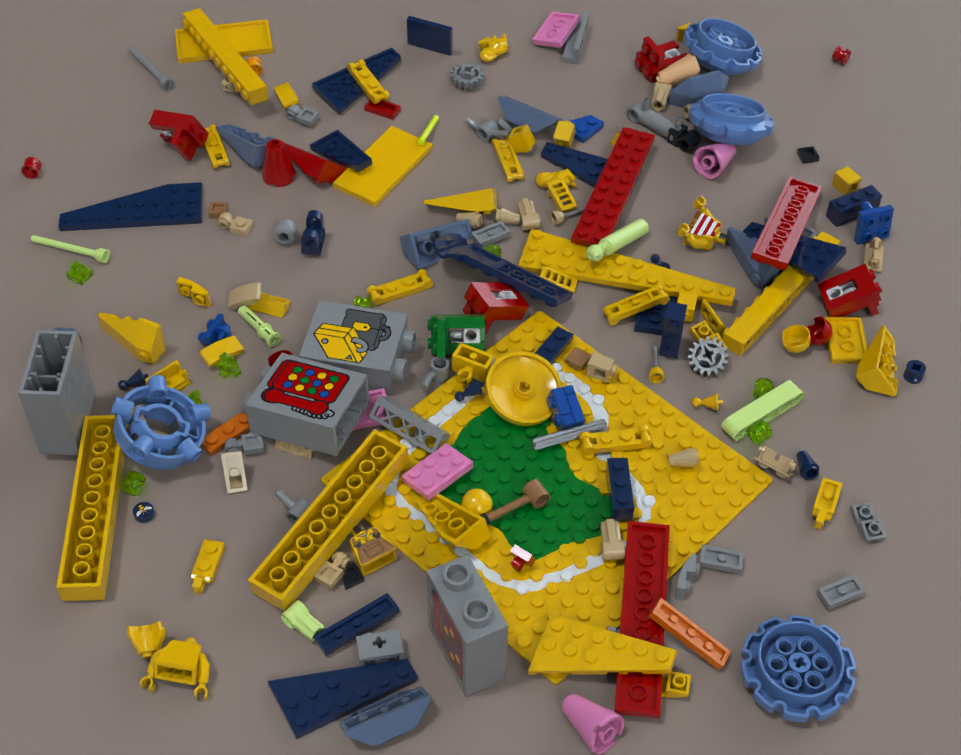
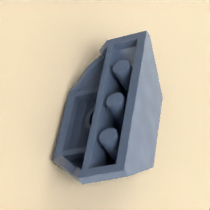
(697, 87)
(523, 114)
(387, 717)

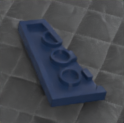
(342, 150)

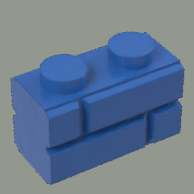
(565, 407)

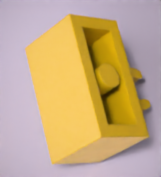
(471, 363)

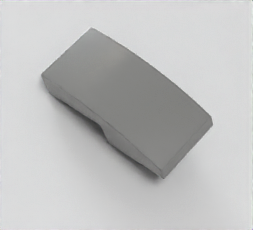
(866, 522)
(686, 576)

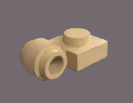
(237, 226)
(332, 572)

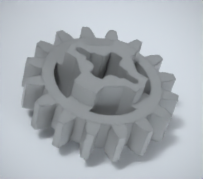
(467, 75)
(701, 360)

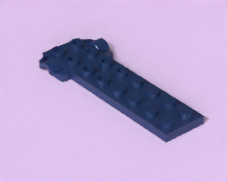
(508, 273)

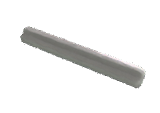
(568, 434)

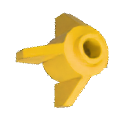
(147, 638)

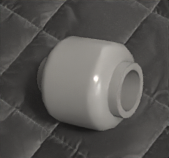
(285, 231)

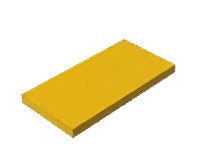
(246, 37)
(392, 157)

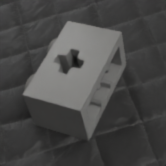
(379, 647)

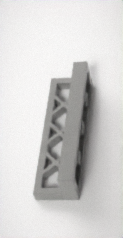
(576, 40)
(411, 417)

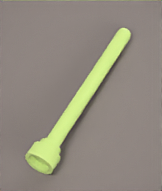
(101, 255)

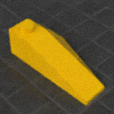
(476, 201)
(877, 365)

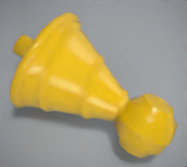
(710, 402)

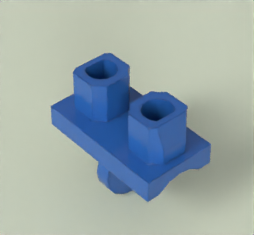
(217, 330)

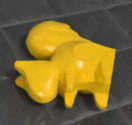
(492, 47)
(544, 177)

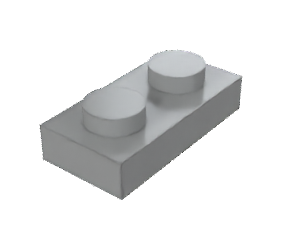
(491, 234)
(721, 559)
(841, 592)

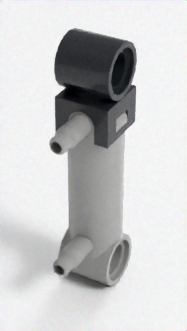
(675, 132)

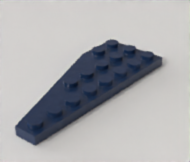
(153, 207)

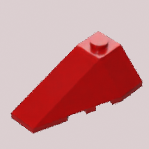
(314, 165)

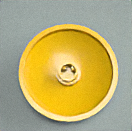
(519, 387)

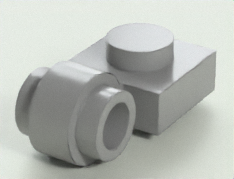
(305, 116)
(249, 443)

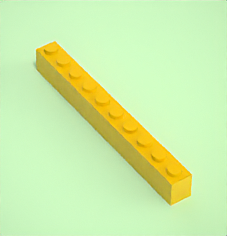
(225, 57)
(768, 305)

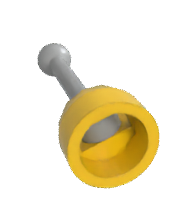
(656, 373)

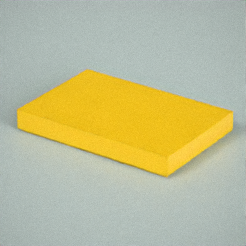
(847, 341)

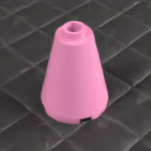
(713, 159)
(593, 722)

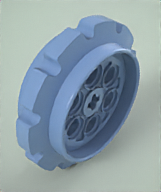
(722, 46)
(731, 119)
(798, 668)

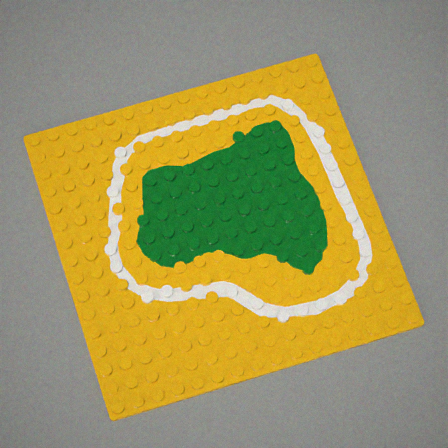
(566, 531)

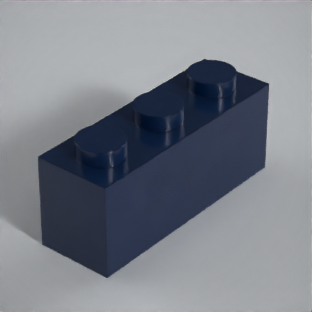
(847, 207)
(673, 330)
(619, 489)

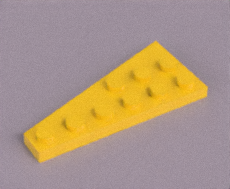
(588, 650)

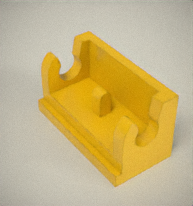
(174, 375)

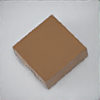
(217, 209)
(578, 358)

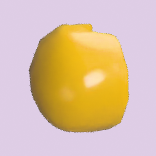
(796, 338)
(477, 501)

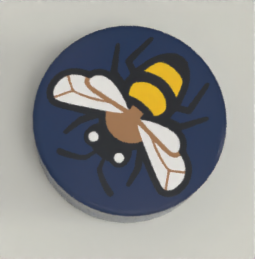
(143, 512)

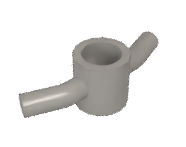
(487, 129)
(438, 371)
(295, 509)

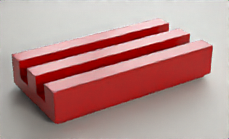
(383, 109)

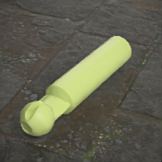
(617, 240)

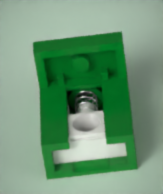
(440, 332)

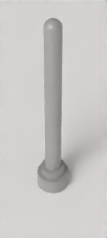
(165, 81)

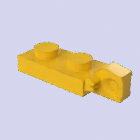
(826, 501)
(206, 564)

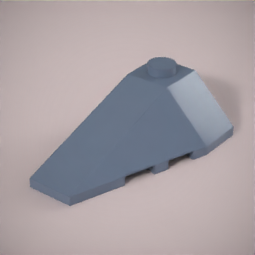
(246, 144)
(419, 247)

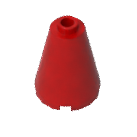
(277, 165)

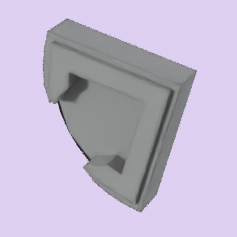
(503, 125)

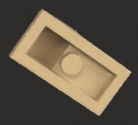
(234, 471)

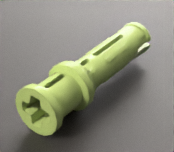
(264, 330)

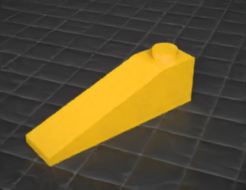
(139, 336)
(455, 522)

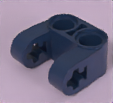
(314, 234)

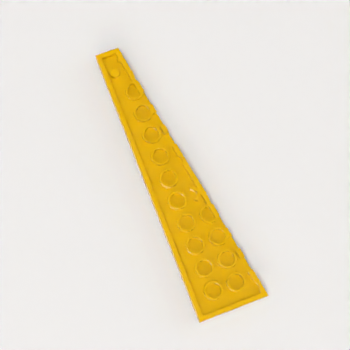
(615, 269)

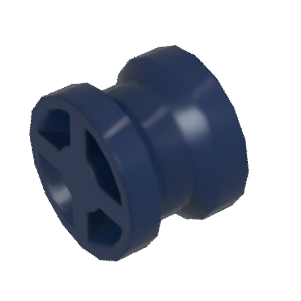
(914, 371)

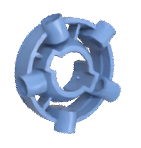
(168, 407)

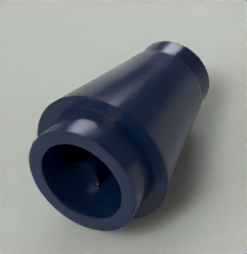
(807, 466)

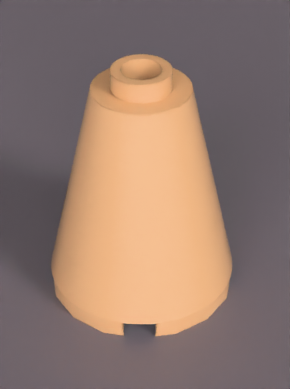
(679, 71)

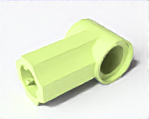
(298, 617)

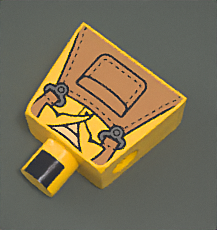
(371, 549)

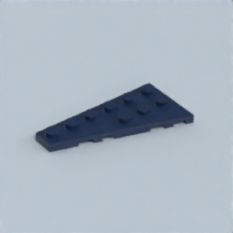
(342, 89)
(584, 165)
(810, 256)
(326, 696)

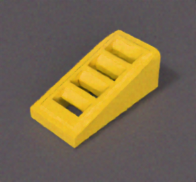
(555, 197)
(551, 275)

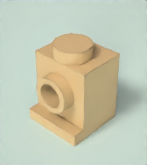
(601, 367)

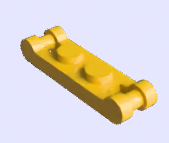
(367, 81)
(215, 148)
(508, 159)
(400, 287)
(635, 304)
(615, 440)

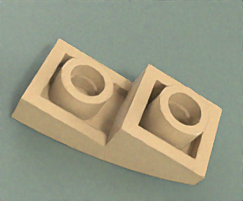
(244, 294)

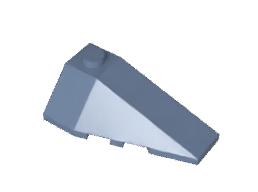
(742, 247)

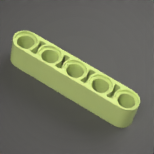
(762, 409)

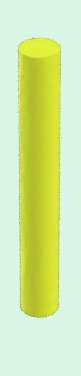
(428, 129)

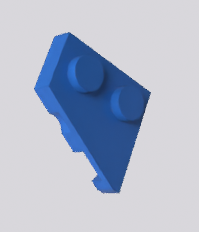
(586, 127)

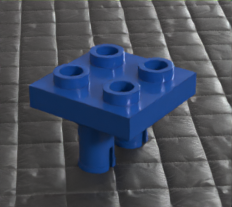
(873, 222)

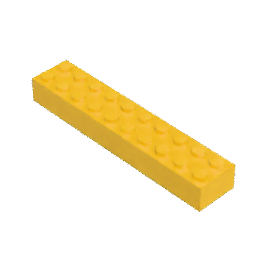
(92, 512)
(328, 520)

